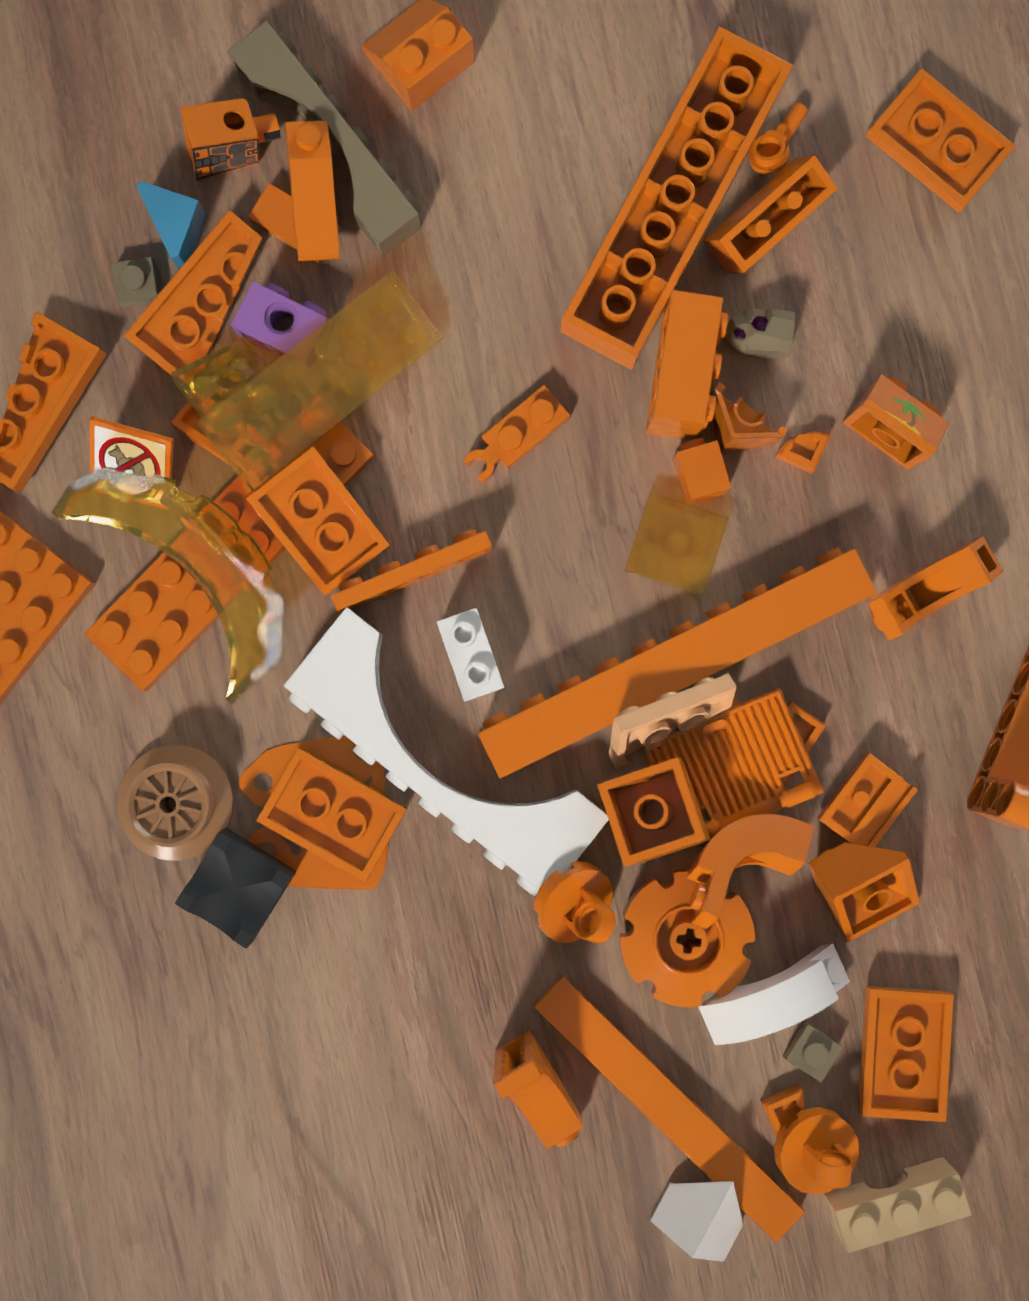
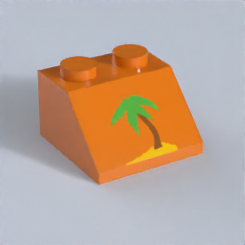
(897, 422)

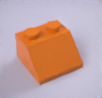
(421, 51)

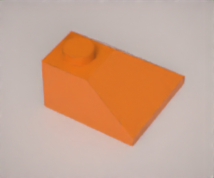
(864, 886)

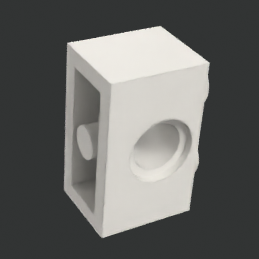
(470, 655)

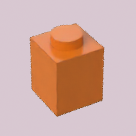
(701, 471)

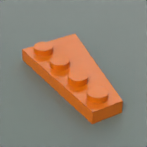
(197, 300)
(48, 386)

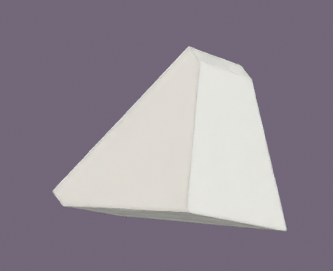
(700, 1217)

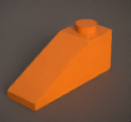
(312, 190)

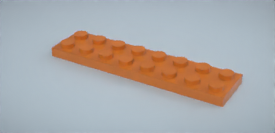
(169, 609)

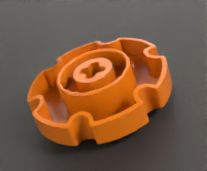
(678, 971)

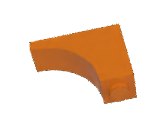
(534, 1086)

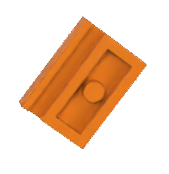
(867, 802)

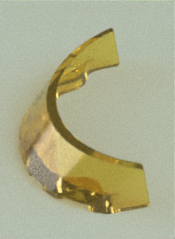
(206, 545)

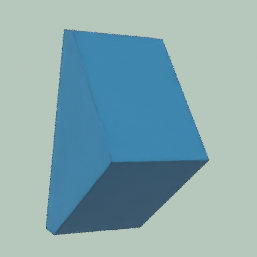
(176, 219)

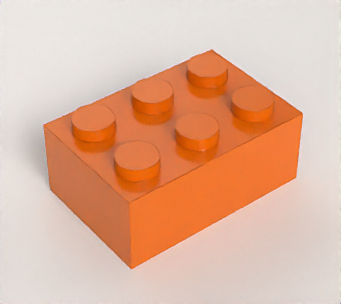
(686, 365)

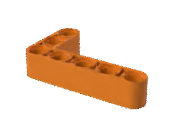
(1003, 776)

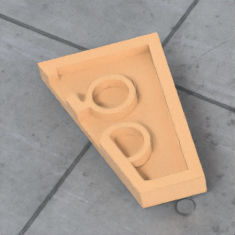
(672, 710)

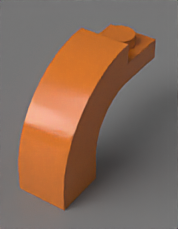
(933, 587)
(753, 840)

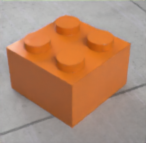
(653, 812)

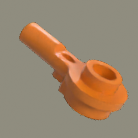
(771, 150)

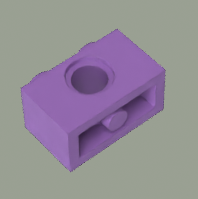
(262, 310)

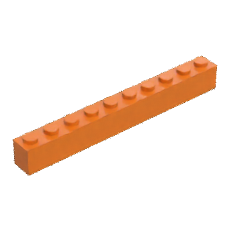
(677, 662)

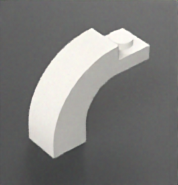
(777, 1001)

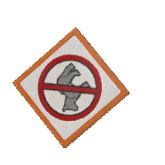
(129, 449)

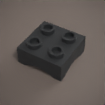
(236, 887)

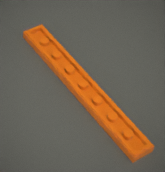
(668, 1107)

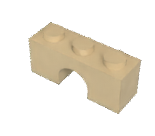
(922, 1201)

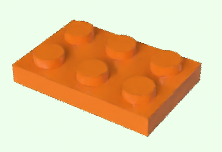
(940, 140)
(317, 520)
(332, 814)
(905, 1053)

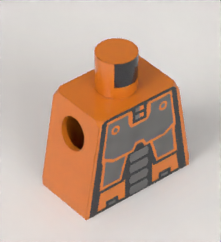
(225, 136)

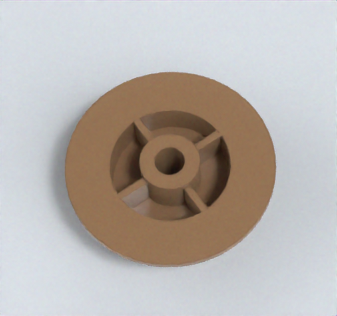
(201, 799)

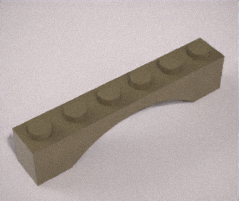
(277, 77)

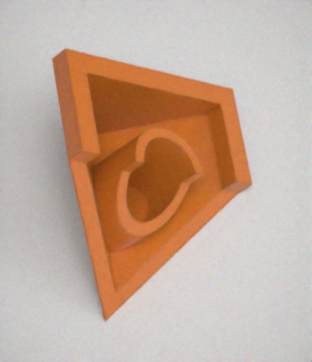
(739, 426)

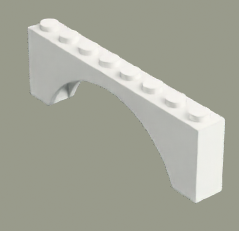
(344, 688)

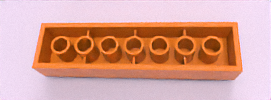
(675, 198)

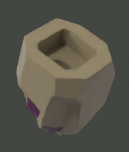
(762, 333)

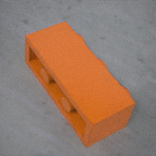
(770, 214)

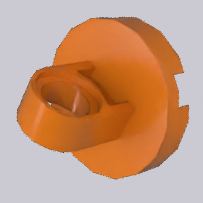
(576, 905)
(817, 1151)

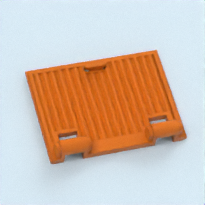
(761, 749)

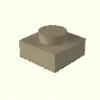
(135, 281)
(813, 1051)

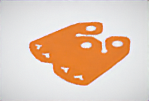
(310, 868)

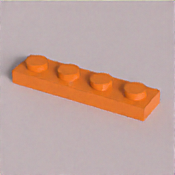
(427, 564)

